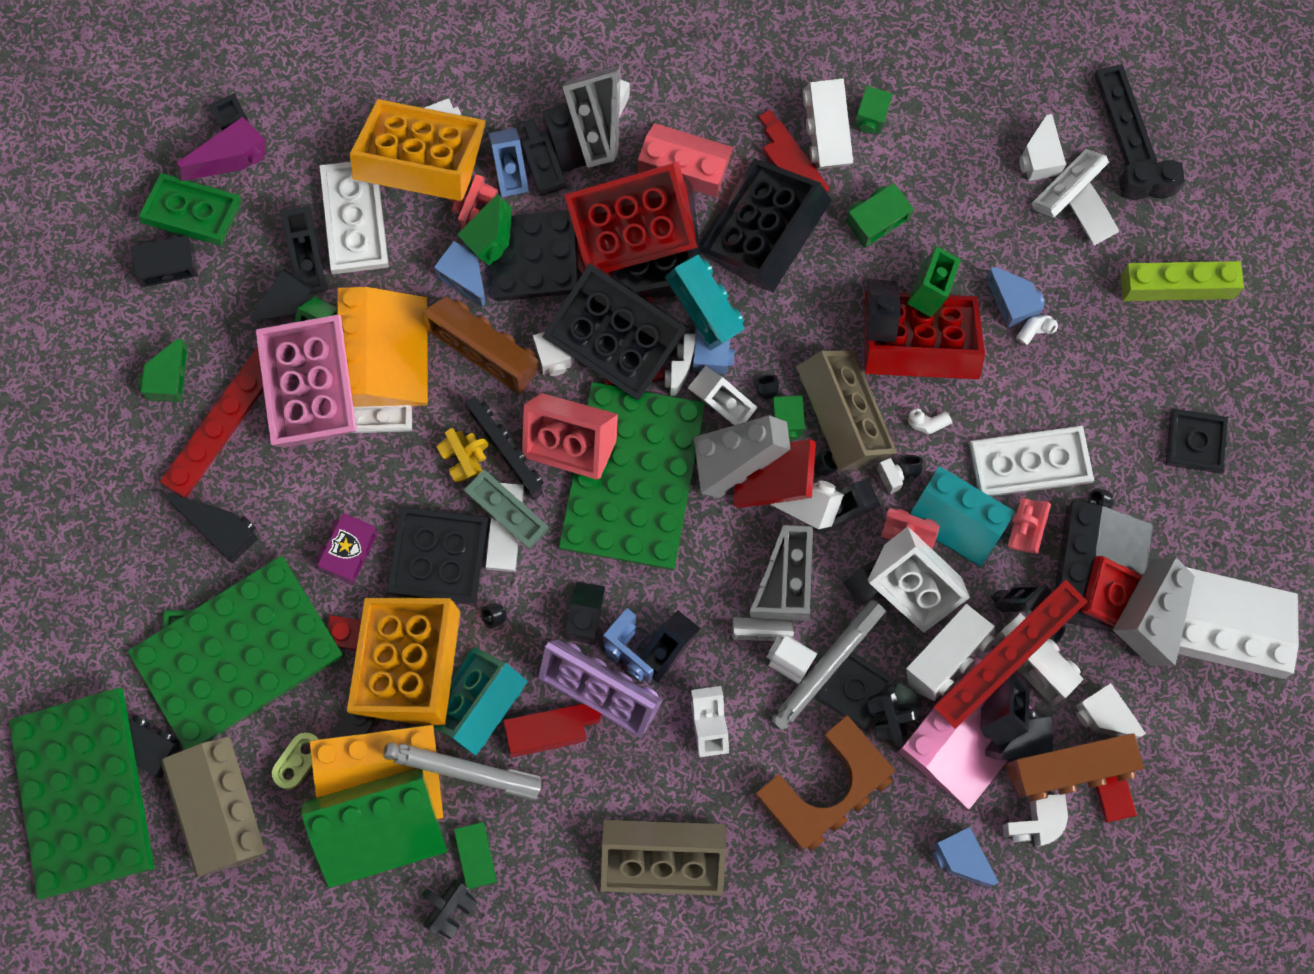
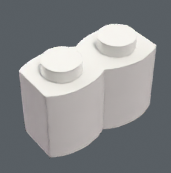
(790, 658)

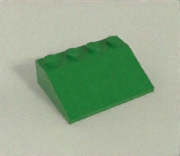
(373, 827)

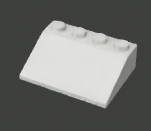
(1241, 625)

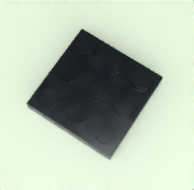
(538, 258)
(438, 555)

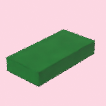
(475, 855)

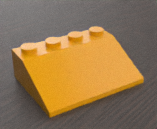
(417, 150)
(385, 346)
(405, 659)
(359, 759)

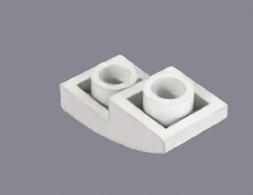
(1093, 215)
(679, 370)

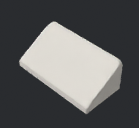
(761, 629)

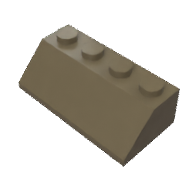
(846, 409)
(213, 807)
(663, 857)

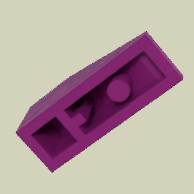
(224, 153)

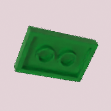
(190, 209)

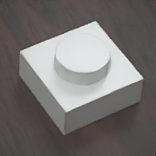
(891, 476)

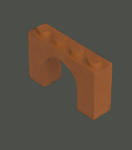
(866, 772)

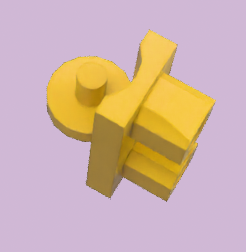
(468, 451)

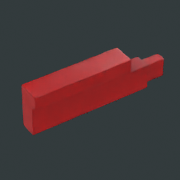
(785, 151)
(549, 729)

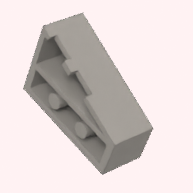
(595, 113)
(738, 451)
(787, 581)
(1157, 612)

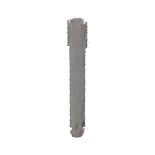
(828, 664)
(509, 780)

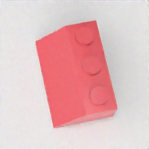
(699, 158)
(568, 435)

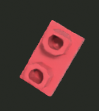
(478, 193)
(899, 519)
(1029, 525)

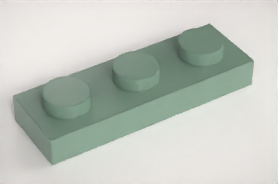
(506, 509)

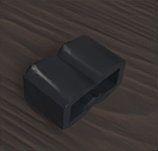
(1152, 180)

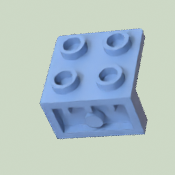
(615, 640)

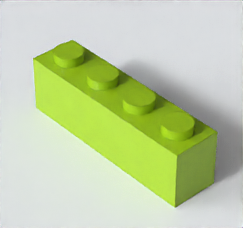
(1182, 281)

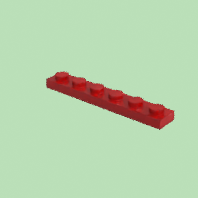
(216, 429)
(1010, 654)

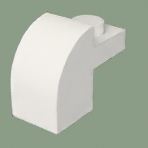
(709, 721)
(1047, 822)

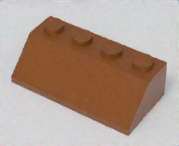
(481, 343)
(1074, 766)

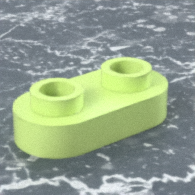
(294, 759)

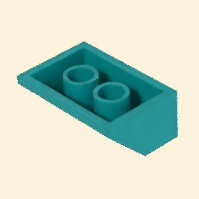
(705, 301)
(966, 516)
(479, 699)

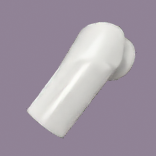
(1036, 325)
(926, 424)

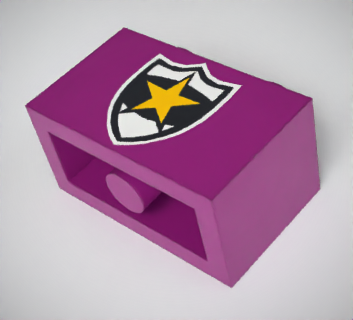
(347, 548)

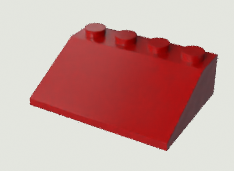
(633, 218)
(934, 346)

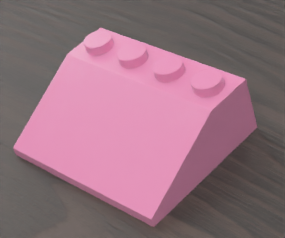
(306, 381)
(953, 756)

